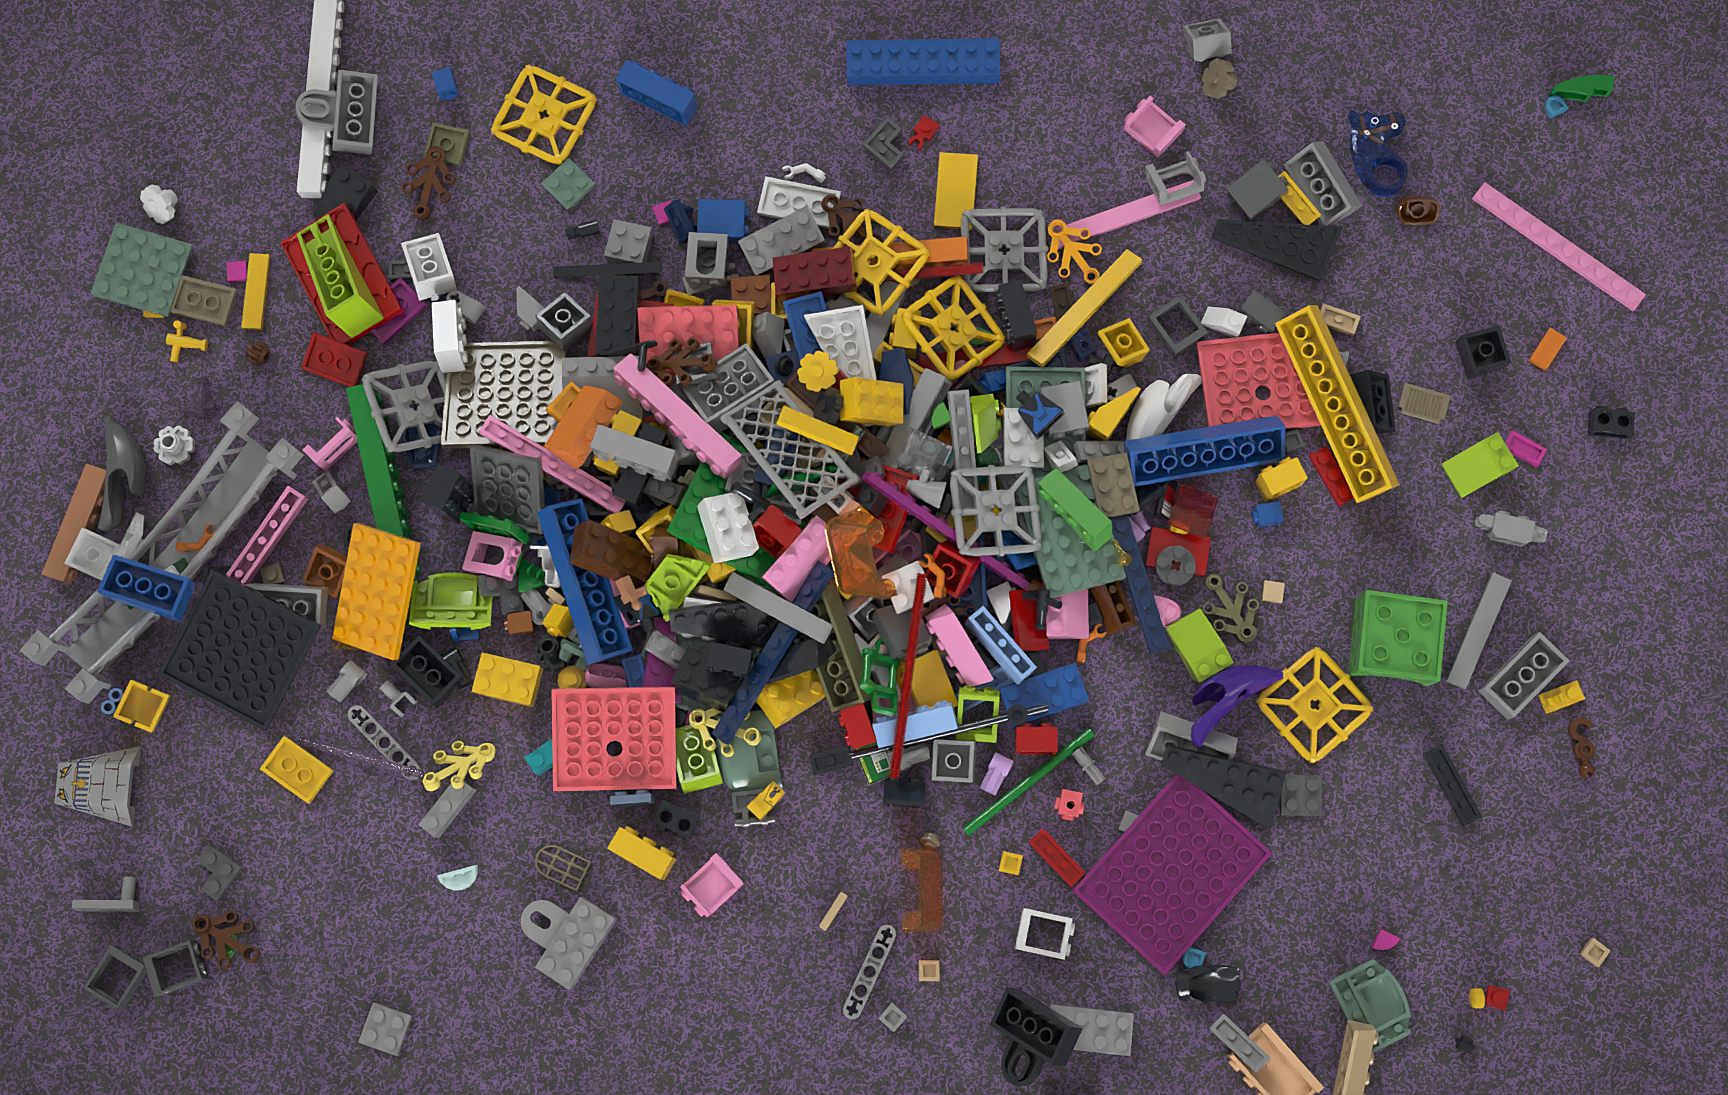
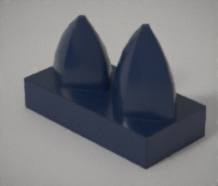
(678, 218)

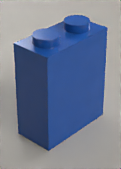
(723, 217)

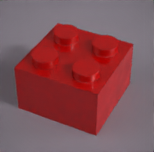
(775, 531)
(957, 568)
(857, 725)
(1035, 740)

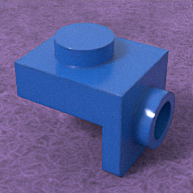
(994, 381)

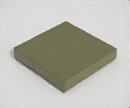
(451, 140)

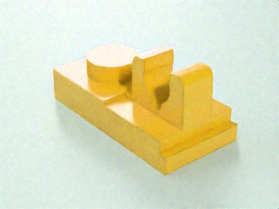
(1561, 697)

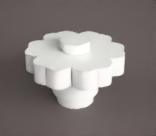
(159, 203)
(174, 445)

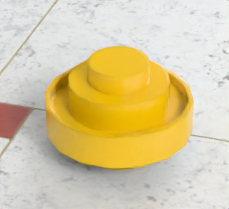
(572, 677)

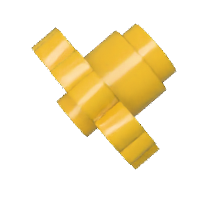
(818, 371)

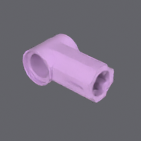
(997, 771)

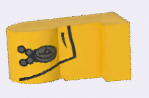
(766, 800)

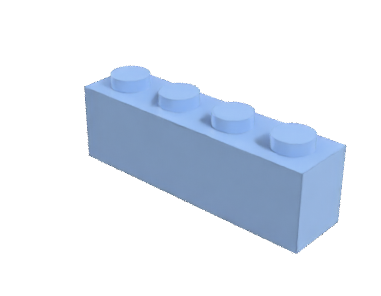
(1000, 645)
(920, 723)

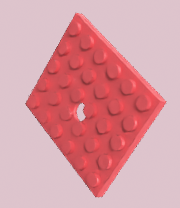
(705, 323)
(1237, 367)
(592, 717)

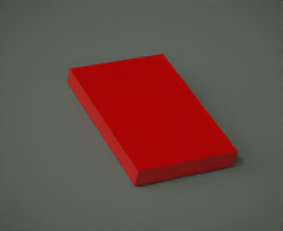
(334, 360)
(1165, 538)
(1023, 621)

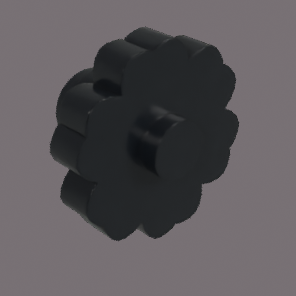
(829, 406)
(548, 652)

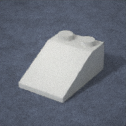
(429, 266)

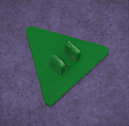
(530, 576)

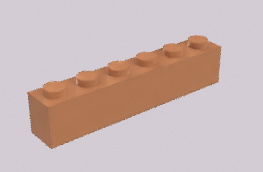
(81, 513)

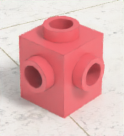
(1073, 798)

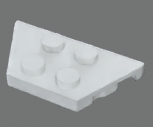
(132, 537)

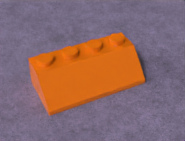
(577, 428)

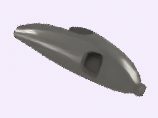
(124, 466)

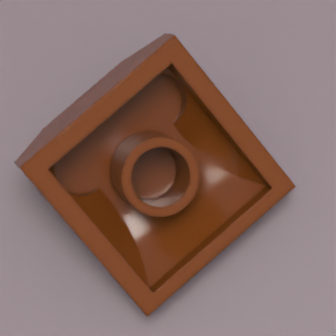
(326, 569)

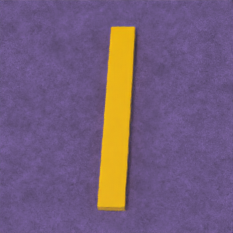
(1084, 308)

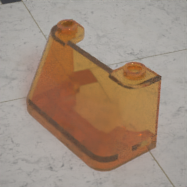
(852, 557)
(930, 907)

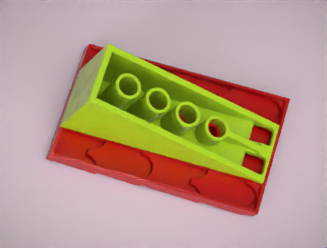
(342, 276)

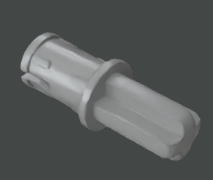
(1088, 765)

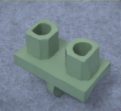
(569, 648)

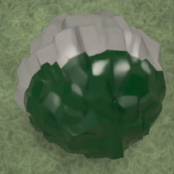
(989, 456)

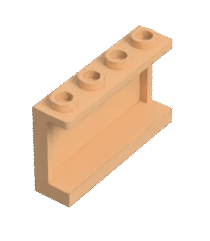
(1283, 1072)

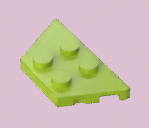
(674, 581)

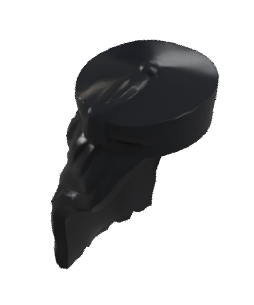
(1208, 984)

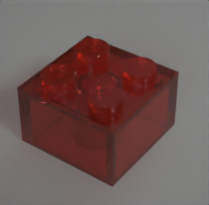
(1192, 511)

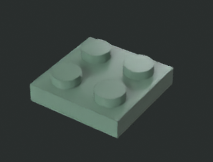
(568, 184)

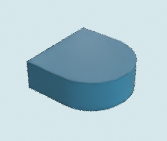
(1554, 106)
(1193, 957)

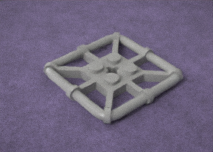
(1013, 241)
(400, 402)
(1004, 501)

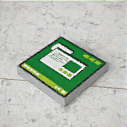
(875, 766)

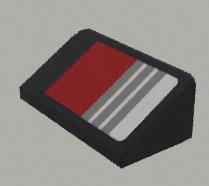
(1166, 501)

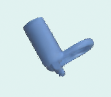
(110, 706)

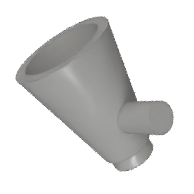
(928, 491)

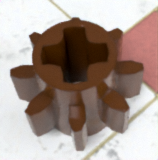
(257, 353)

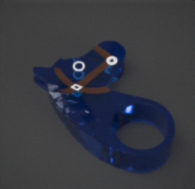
(1369, 150)

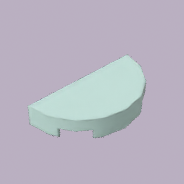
(460, 878)

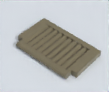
(1423, 403)

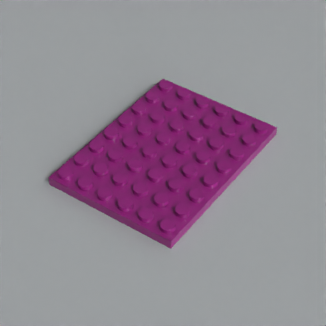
(1172, 872)

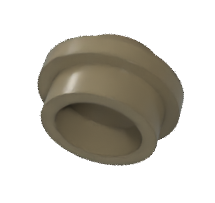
(930, 840)

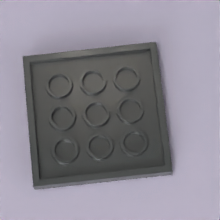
(508, 486)

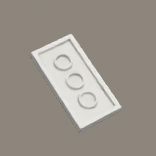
(785, 197)

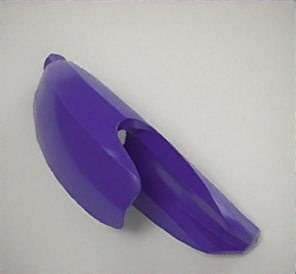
(1237, 686)

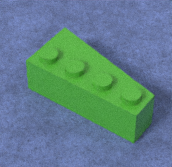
(1076, 509)

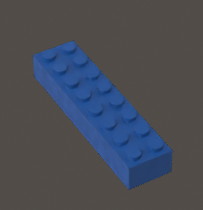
(923, 61)
(1206, 450)
(586, 593)

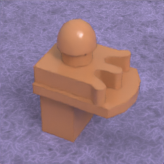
(629, 593)

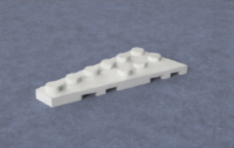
(846, 340)

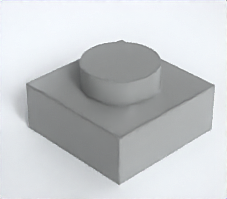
(892, 1017)

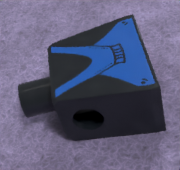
(1038, 412)
(642, 616)

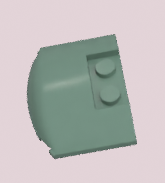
(751, 765)
(1375, 998)

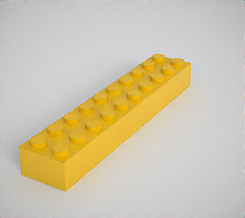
(1337, 403)

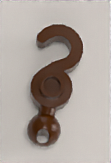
(1583, 748)

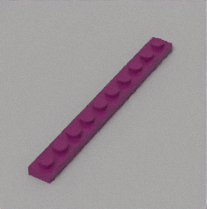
(940, 526)

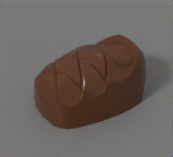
(1417, 210)

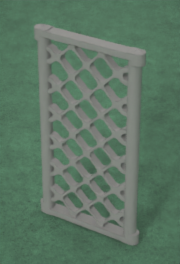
(802, 512)

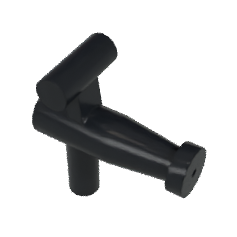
(1109, 361)
(754, 497)
(1043, 600)

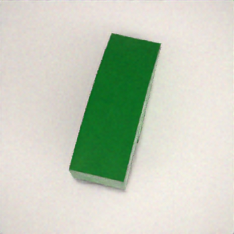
(1584, 87)

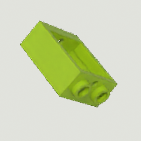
(987, 694)

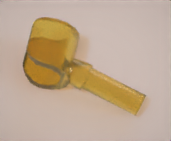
(1124, 558)
(340, 646)

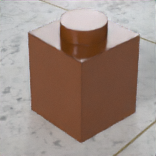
(520, 623)

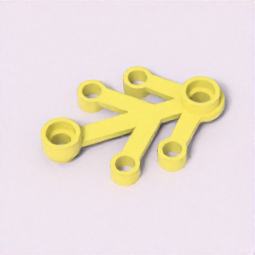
(707, 721)
(481, 754)

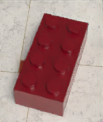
(814, 272)

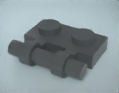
(740, 803)

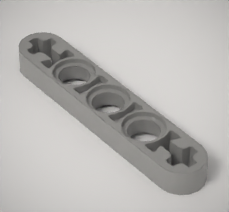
(380, 733)
(862, 979)

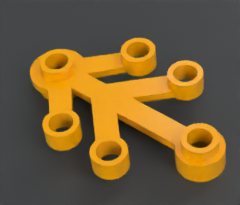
(1071, 249)

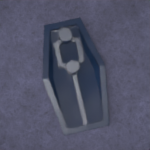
(897, 369)
(422, 457)
(760, 475)

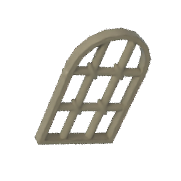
(570, 864)

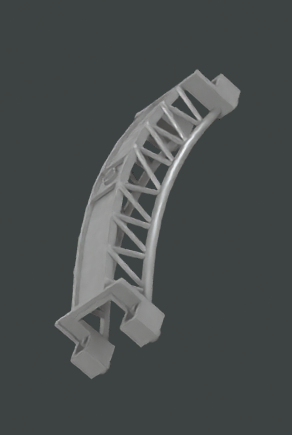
(223, 509)

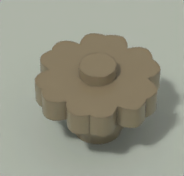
(1218, 78)

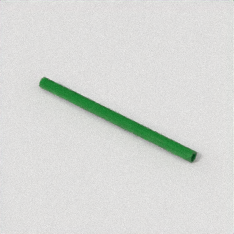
(1028, 782)

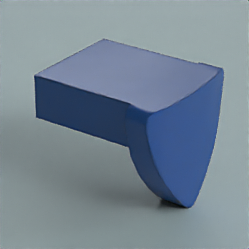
(464, 634)

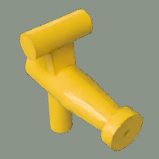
(178, 341)

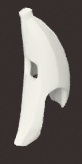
(1159, 406)

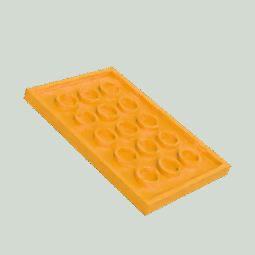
(376, 591)

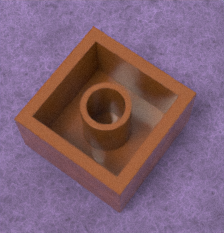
(753, 289)

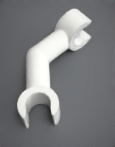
(816, 173)

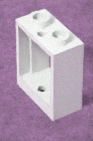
(1023, 930)

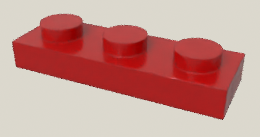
(1331, 476)
(1056, 857)

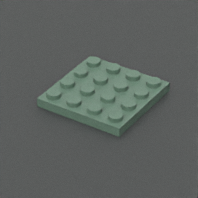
(141, 269)

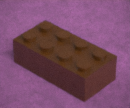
(610, 553)

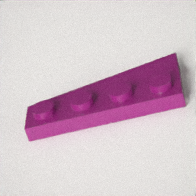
(656, 671)

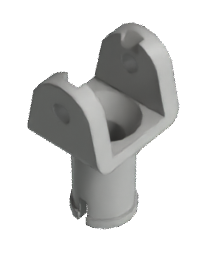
(395, 695)

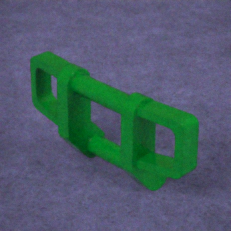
(873, 657)

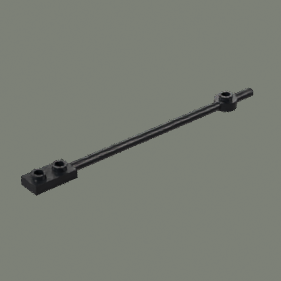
(843, 757)

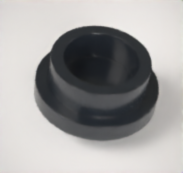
(784, 365)
(1465, 1044)

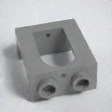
(1189, 166)
(710, 240)

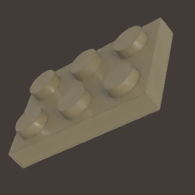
(203, 301)
(1113, 485)

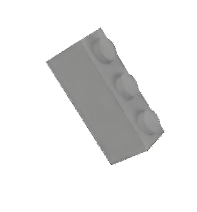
(447, 809)

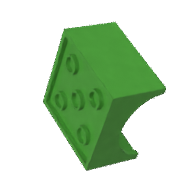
(1398, 637)

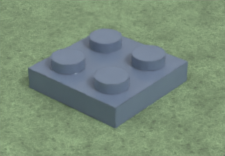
(624, 799)

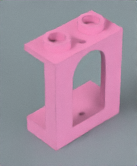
(320, 456)
(477, 550)

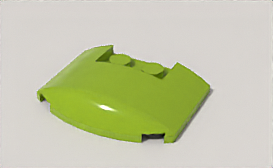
(449, 602)

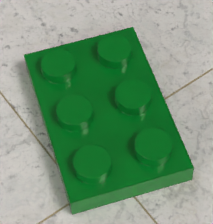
(493, 526)

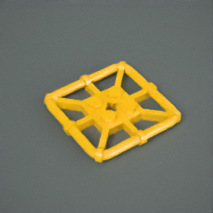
(539, 103)
(887, 259)
(951, 339)
(1328, 705)

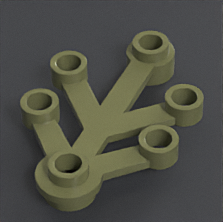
(1232, 611)

